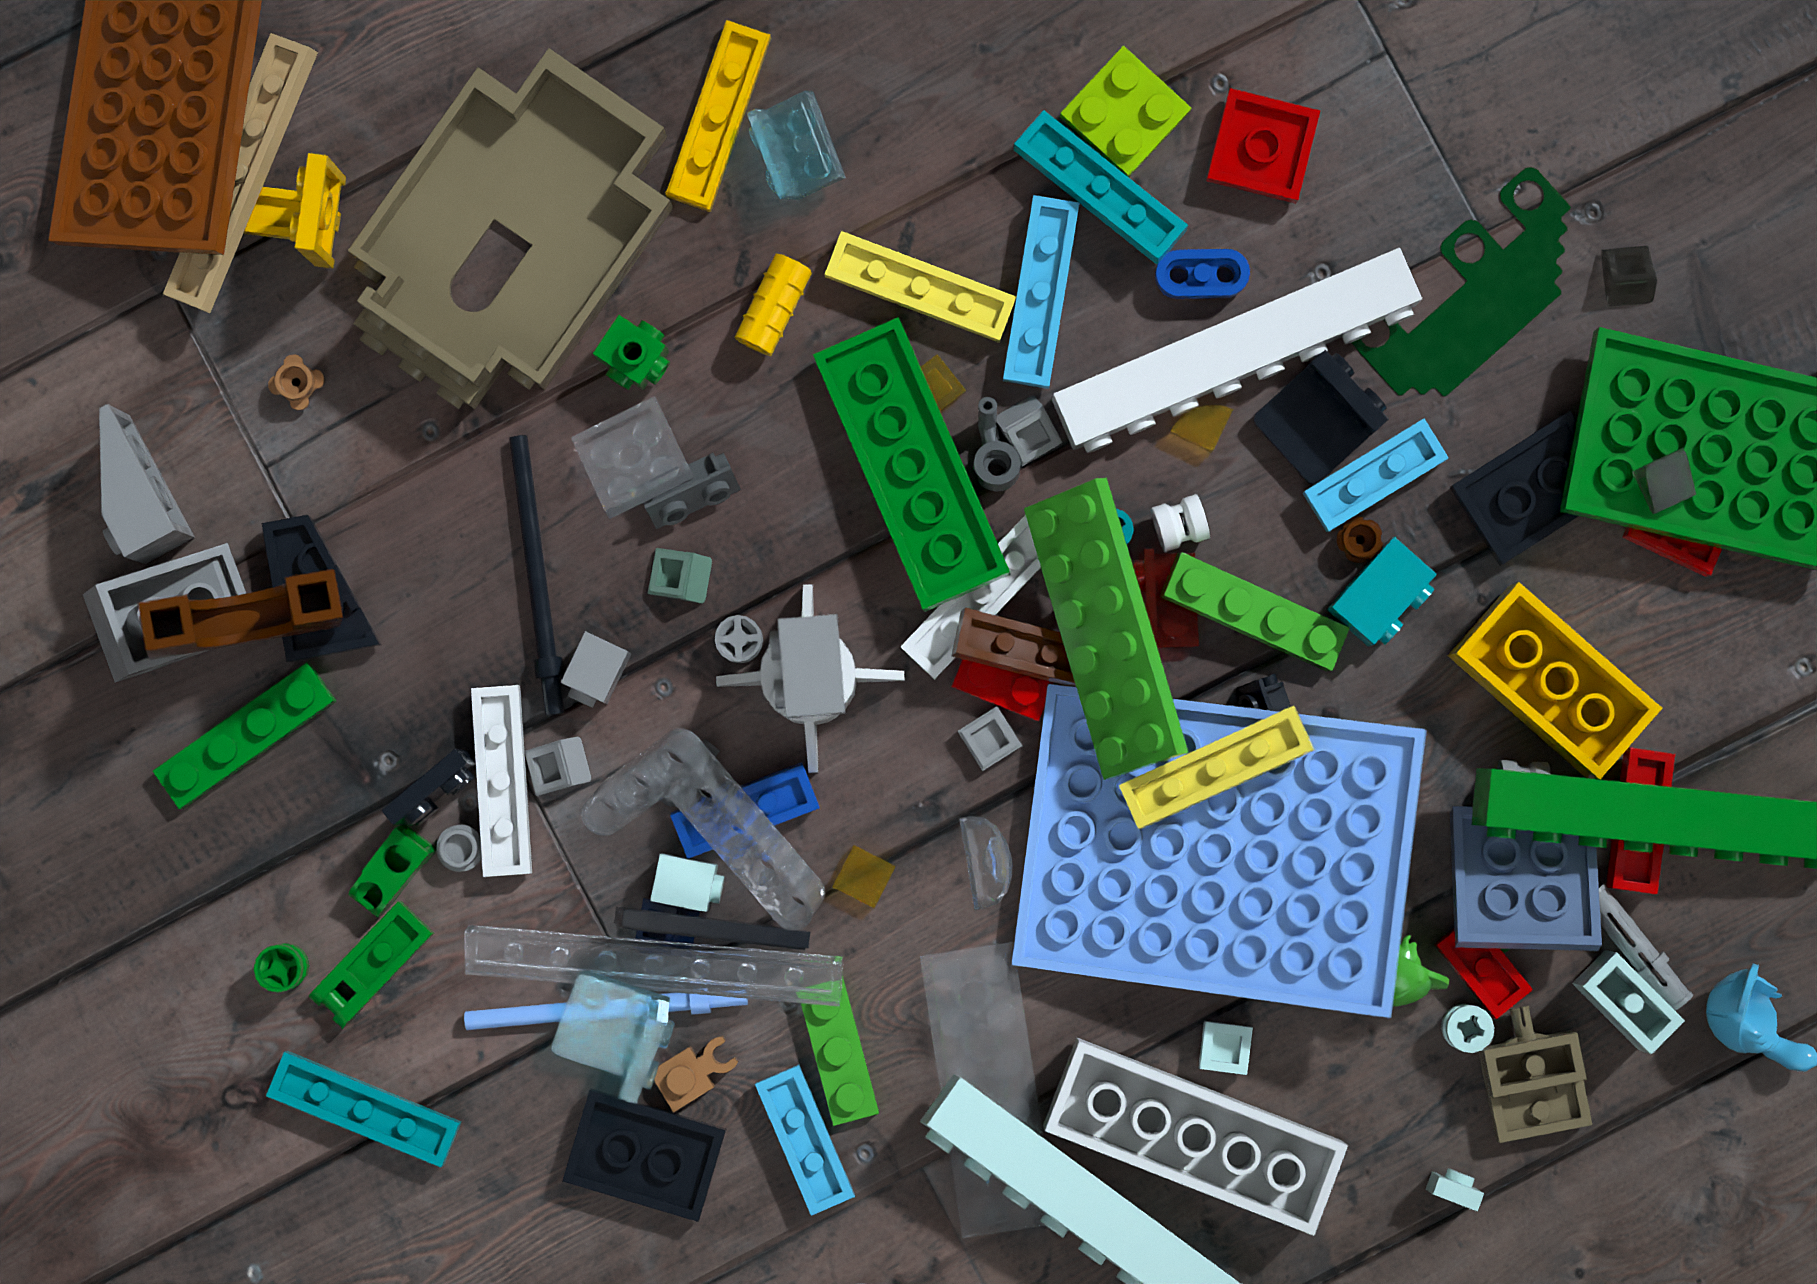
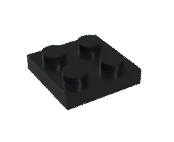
(418, 800)

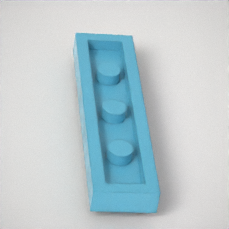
(1041, 291)

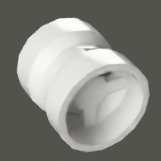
(1170, 526)

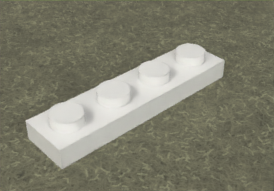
(934, 640)
(501, 780)

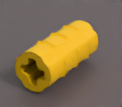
(773, 304)

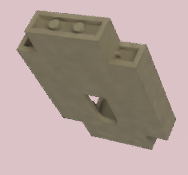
(551, 168)

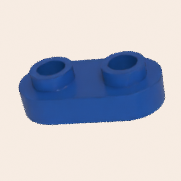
(1201, 271)

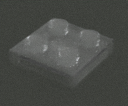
(632, 457)

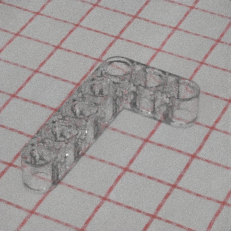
(712, 820)

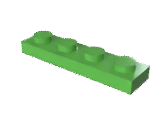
(1254, 612)

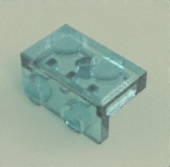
(795, 147)

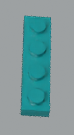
(1100, 187)
(363, 1108)

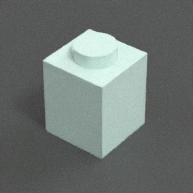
(687, 883)

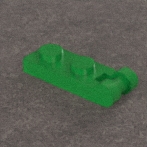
(372, 963)

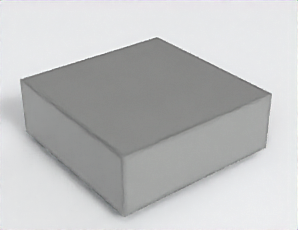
(989, 738)

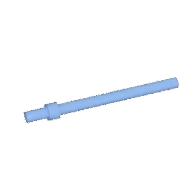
(553, 1012)

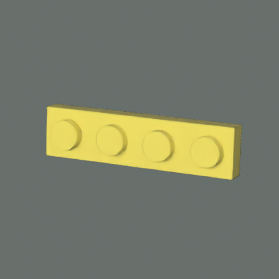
(920, 286)
(1216, 767)

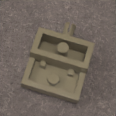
(1535, 1082)

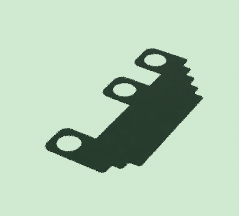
(1494, 304)

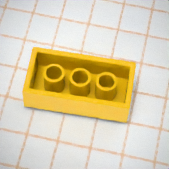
(1555, 681)

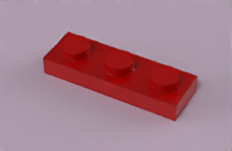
(1638, 869)

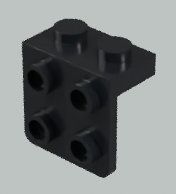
(1320, 417)

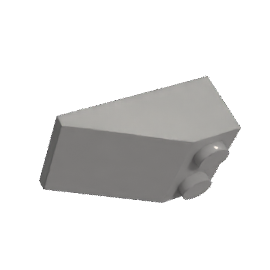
(134, 496)
(116, 609)

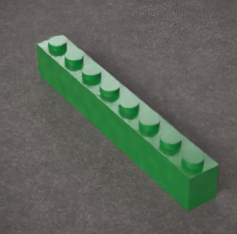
(1645, 816)

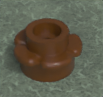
(1372, 539)

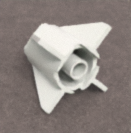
(772, 670)

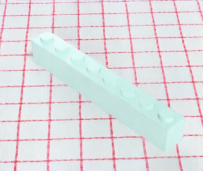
(1062, 1190)

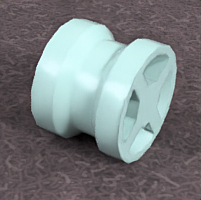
(1458, 1025)

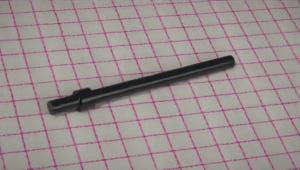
(548, 665)

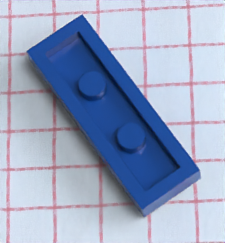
(777, 795)

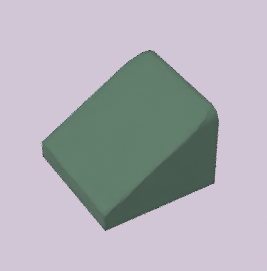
(680, 575)

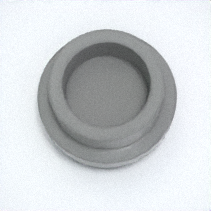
(459, 848)

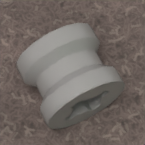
(734, 634)

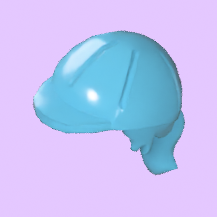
(1746, 1020)

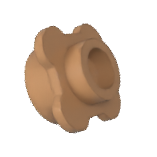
(282, 382)

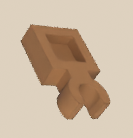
(687, 1076)

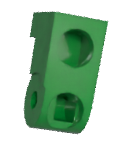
(391, 869)

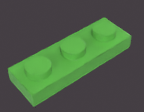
(840, 1060)

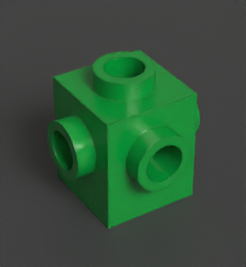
(621, 341)

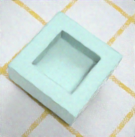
(1225, 1047)
(1455, 1188)

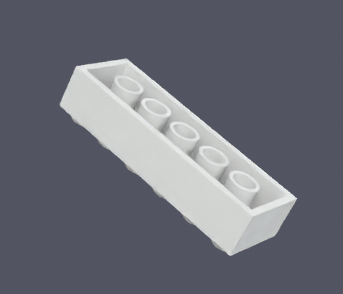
(1195, 1136)

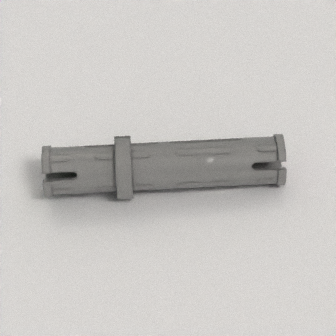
(1673, 989)

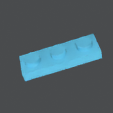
(1375, 475)
(805, 1139)

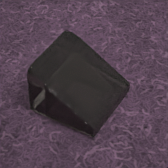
(1628, 276)
(1666, 481)

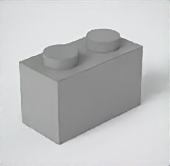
(809, 666)

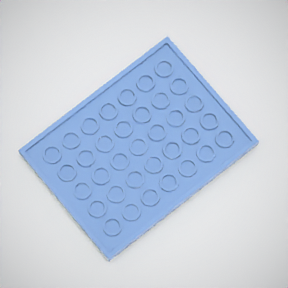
(1252, 894)

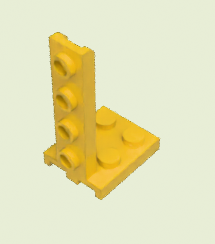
(303, 215)

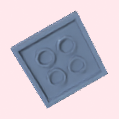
(1522, 890)

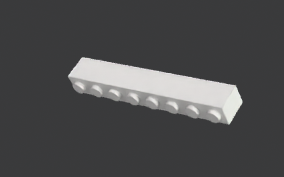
(1237, 349)

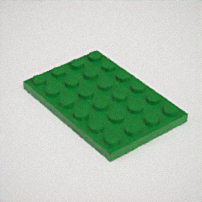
(1743, 433)

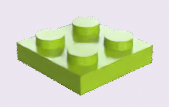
(1125, 112)

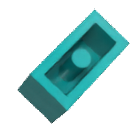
(1383, 593)

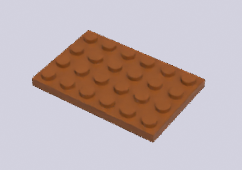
(155, 125)

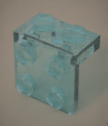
(614, 1030)

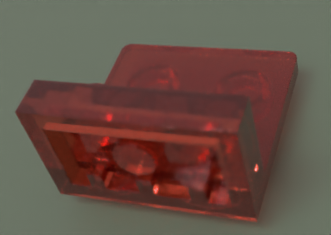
(1170, 623)

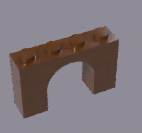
(189, 626)

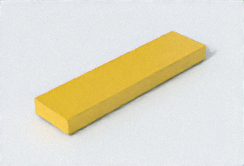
(718, 116)

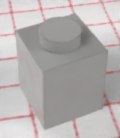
(595, 670)

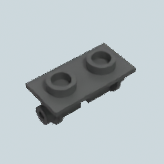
(710, 486)

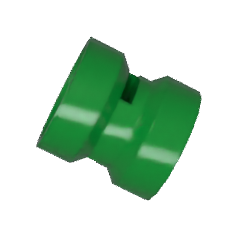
(273, 971)

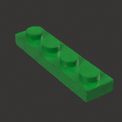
(244, 736)

